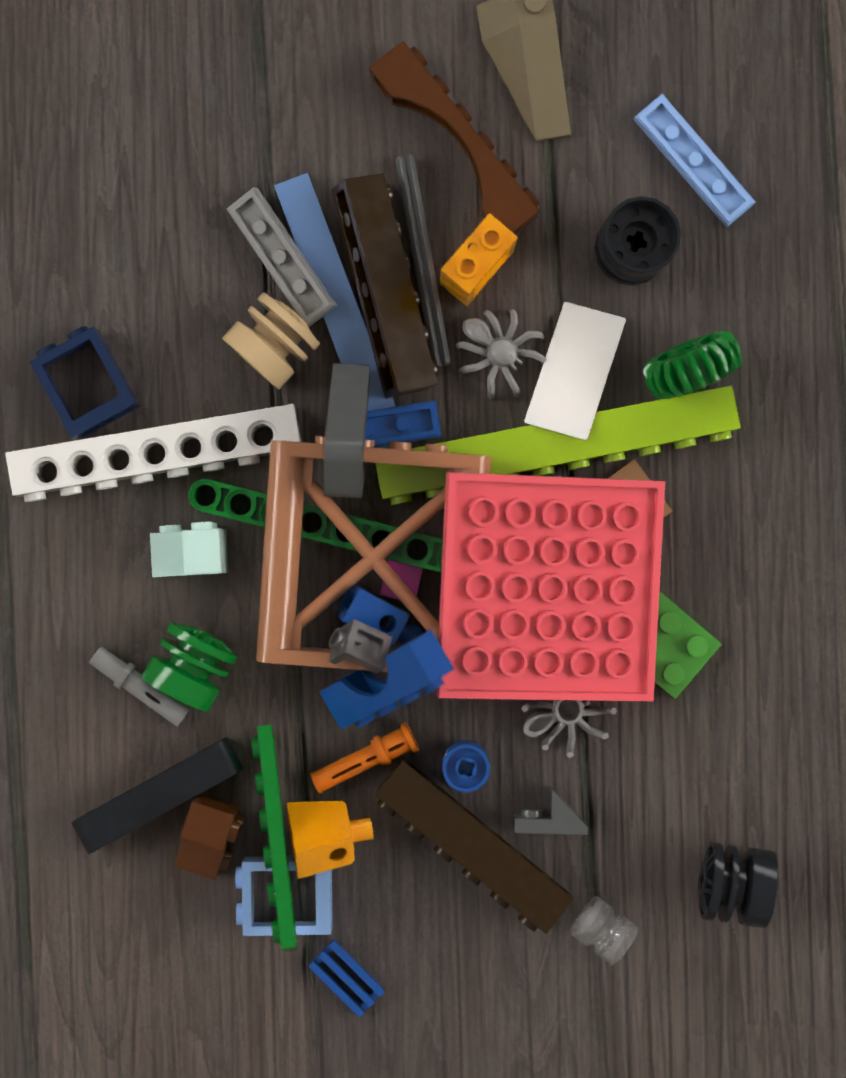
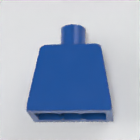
(370, 608)

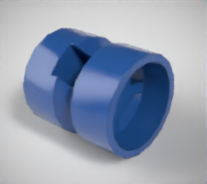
(465, 766)

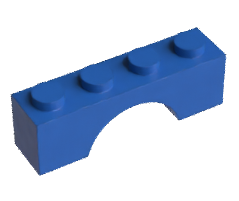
(410, 668)

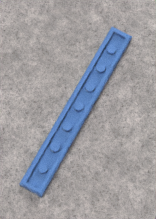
(318, 248)

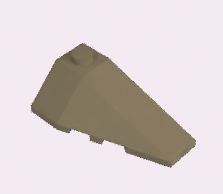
(528, 59)

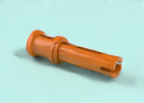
(380, 750)

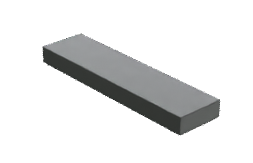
(281, 256)

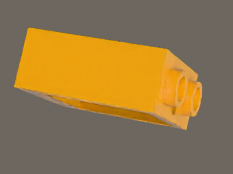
(474, 266)

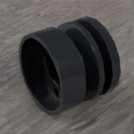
(656, 236)
(743, 885)

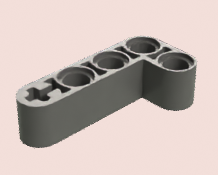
(346, 430)

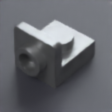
(360, 646)

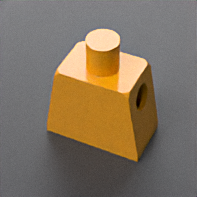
(324, 835)

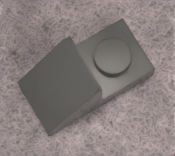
(561, 819)

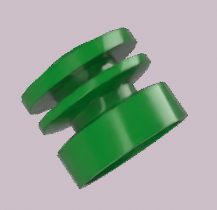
(189, 666)

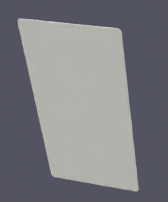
(575, 370)

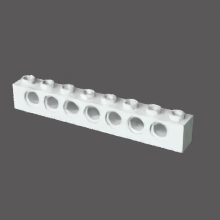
(27, 464)

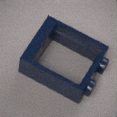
(100, 416)

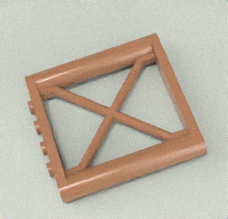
(289, 475)

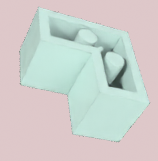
(190, 551)

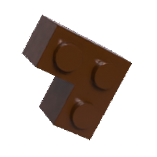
(207, 834)

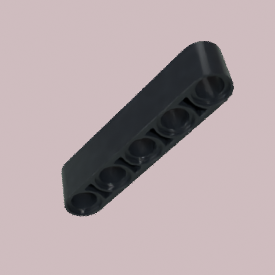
(157, 795)

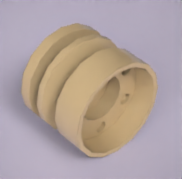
(271, 340)

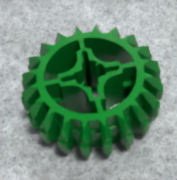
(693, 365)

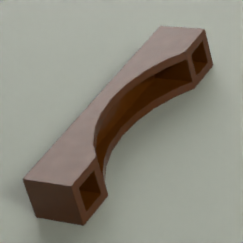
(409, 85)

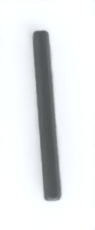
(422, 259)

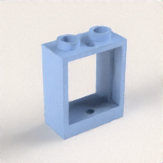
(245, 910)

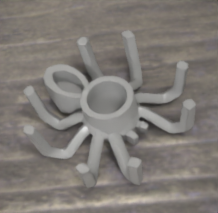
(500, 351)
(566, 713)

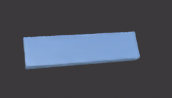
(694, 160)

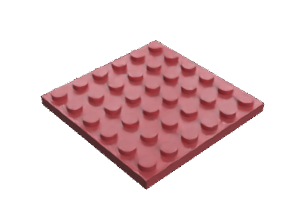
(550, 587)

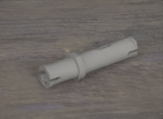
(127, 677)

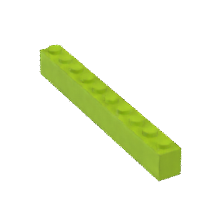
(611, 435)

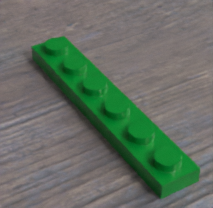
(276, 854)

